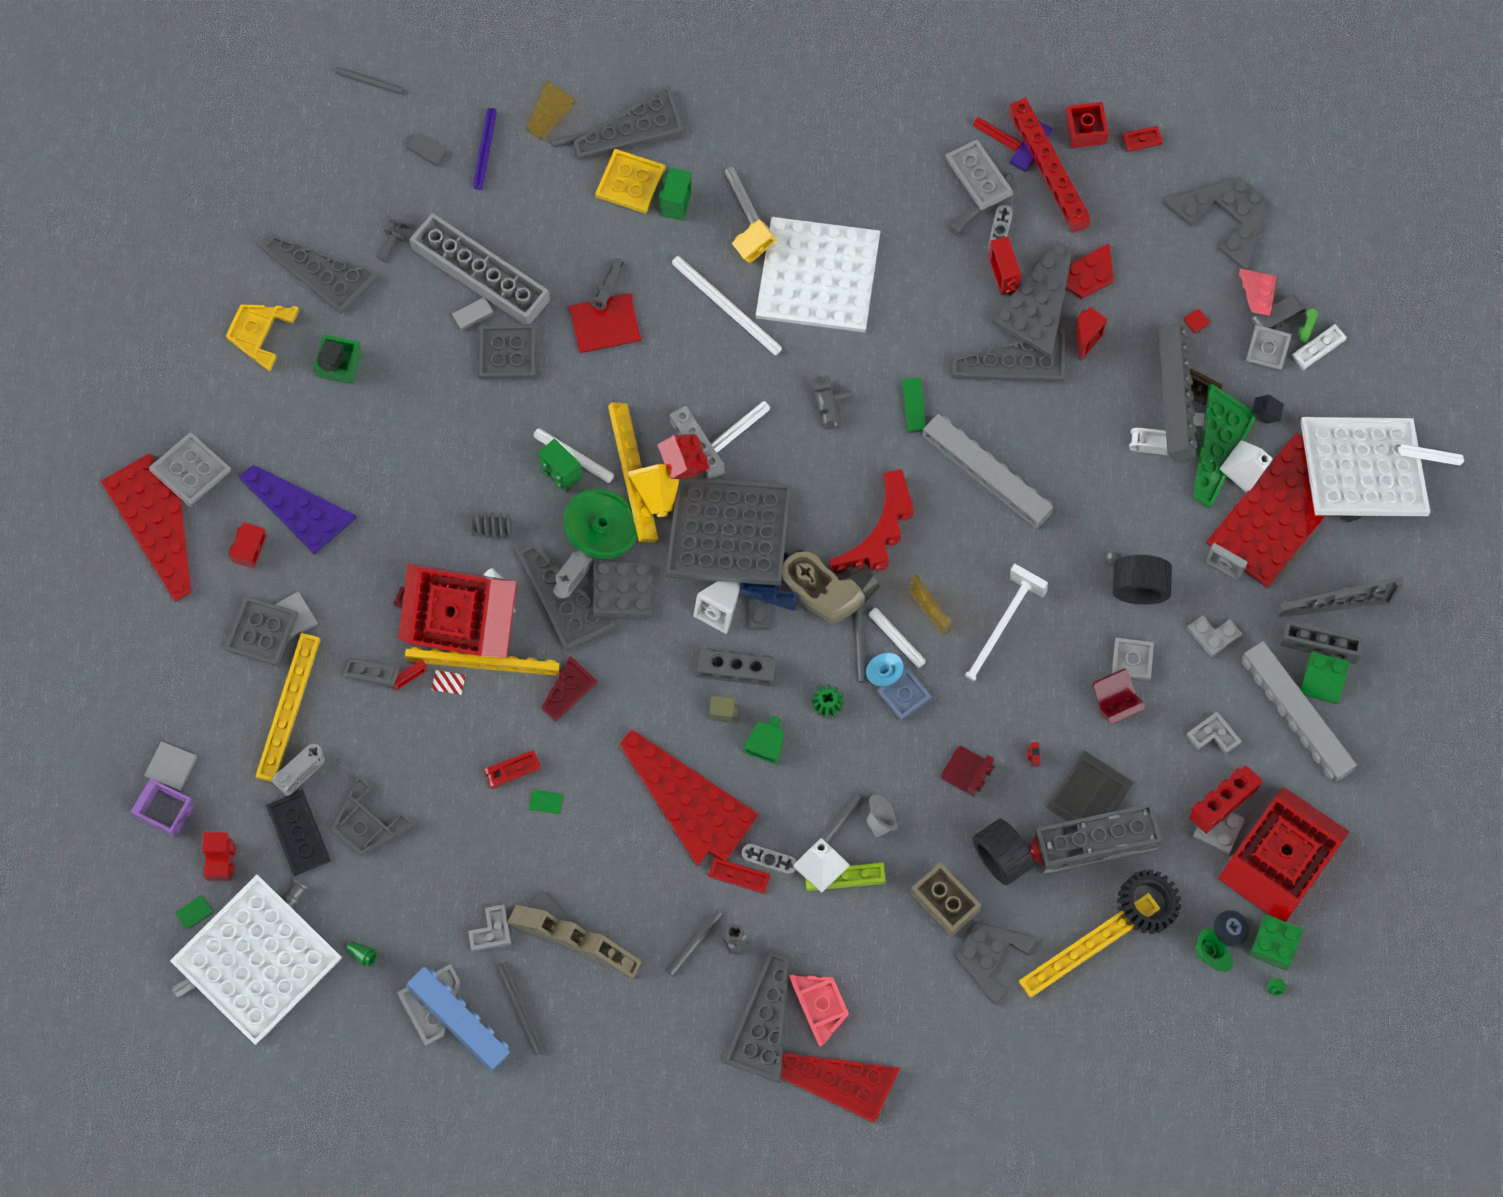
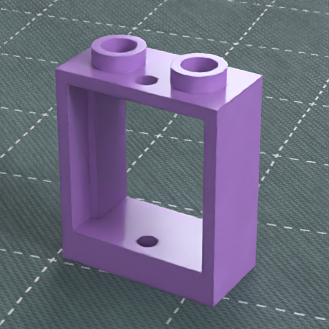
(146, 798)

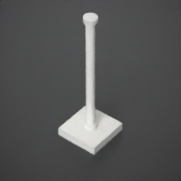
(1027, 582)

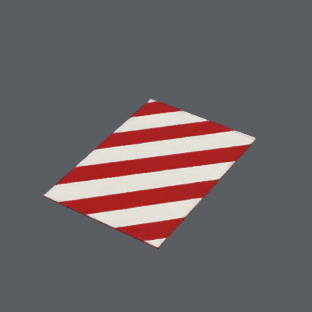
(448, 682)

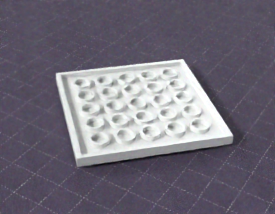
(818, 275)
(1359, 467)
(256, 959)

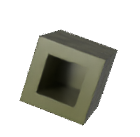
(723, 709)

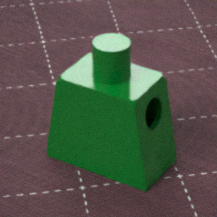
(766, 741)

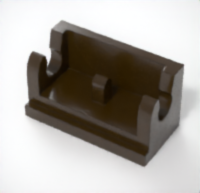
(1201, 385)

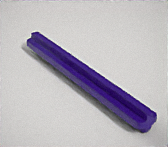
(484, 148)

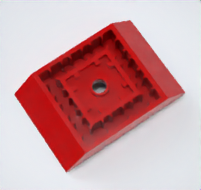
(481, 611)
(1277, 880)

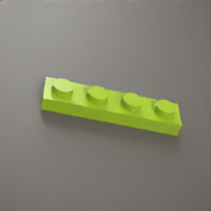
(856, 876)

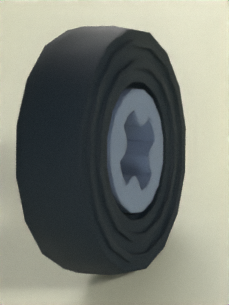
(1227, 935)

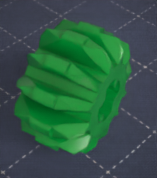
(829, 707)

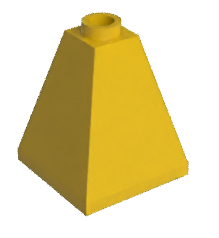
(656, 488)

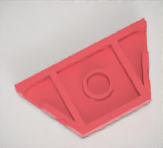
(820, 1004)

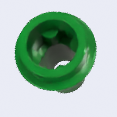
(364, 955)

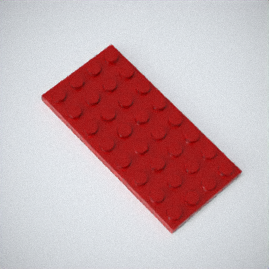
(1272, 516)

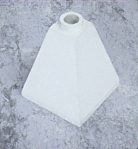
(1246, 465)
(717, 604)
(821, 865)

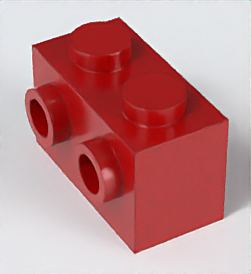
(247, 545)

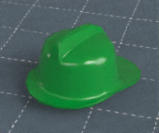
(1212, 951)

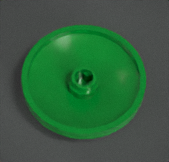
(600, 524)

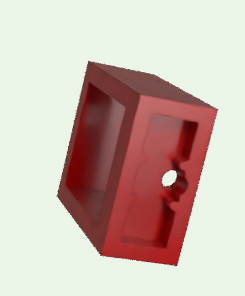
(1004, 265)

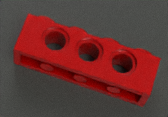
(1208, 819)

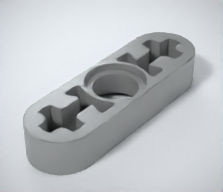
(998, 223)
(754, 859)

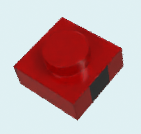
(1033, 754)

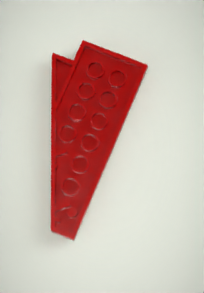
(155, 520)
(696, 809)

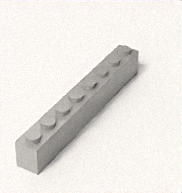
(988, 471)
(1299, 712)

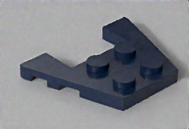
(770, 593)

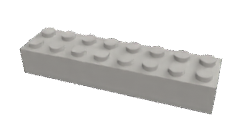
(480, 269)

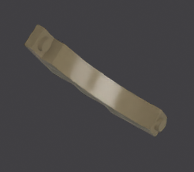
(576, 938)

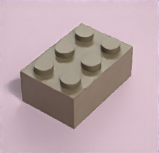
(945, 899)

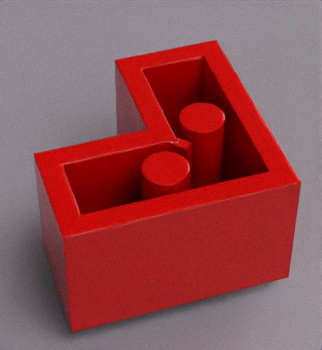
(219, 854)

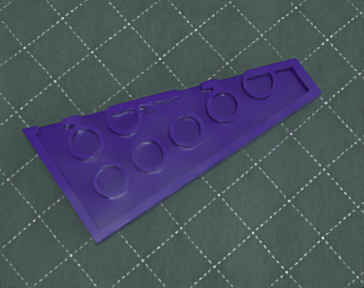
(303, 513)

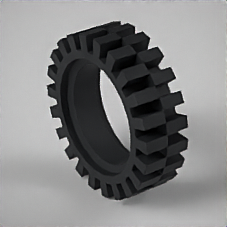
(1131, 912)

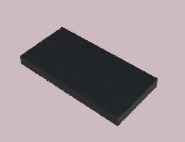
(298, 833)

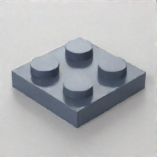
(904, 695)

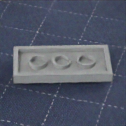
(979, 174)

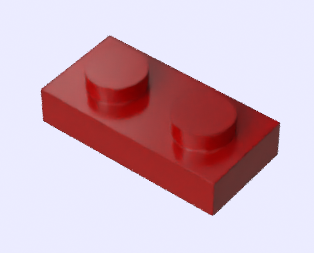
(1142, 138)

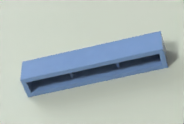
(458, 1019)

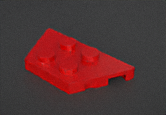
(1090, 272)

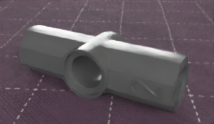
(735, 939)

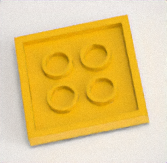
(630, 181)

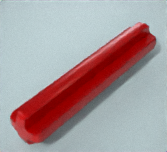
(996, 134)

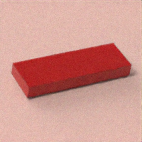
(739, 875)

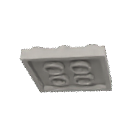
(190, 469)

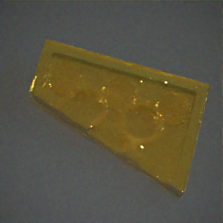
(549, 110)
(929, 605)

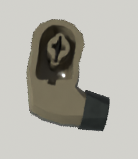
(821, 589)

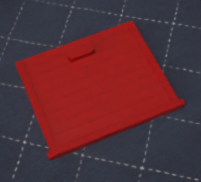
(607, 327)

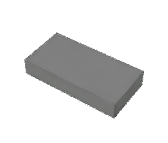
(472, 313)

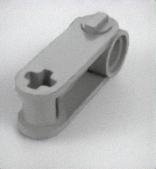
(571, 574)
(299, 769)

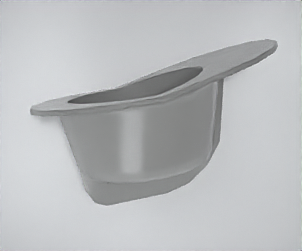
(881, 817)

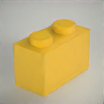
(754, 241)

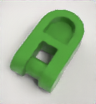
(1305, 332)

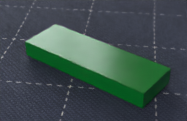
(913, 405)

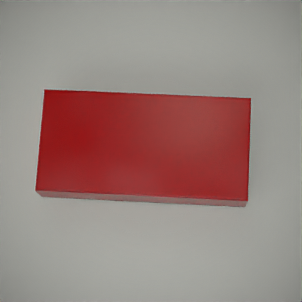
(410, 674)

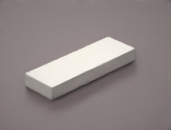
(1319, 347)

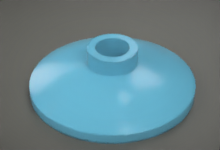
(884, 669)

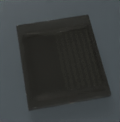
(1089, 790)

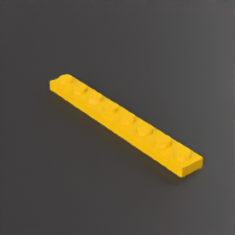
(631, 461)
(510, 664)
(288, 707)
(1084, 948)

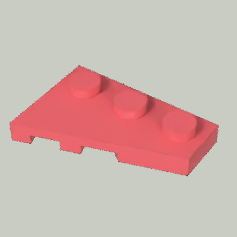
(1259, 290)

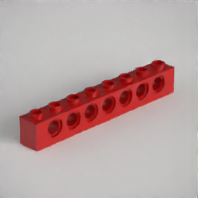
(1049, 165)

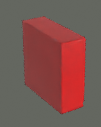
(1196, 321)

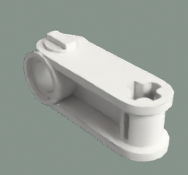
(1149, 441)

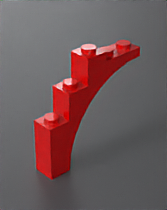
(887, 532)

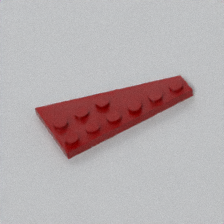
(844, 1083)

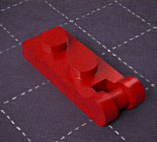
(512, 769)

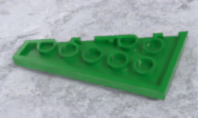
(1223, 428)

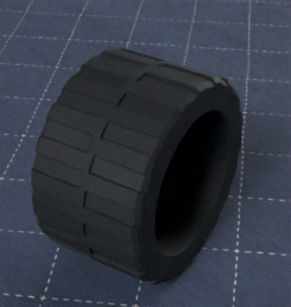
(1142, 579)
(1003, 851)

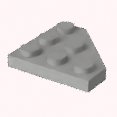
(425, 1022)

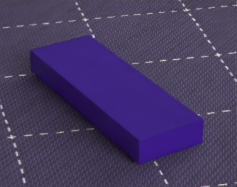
(1023, 157)

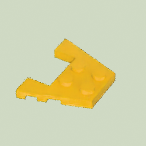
(252, 326)

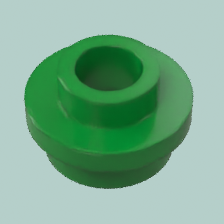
(1276, 986)

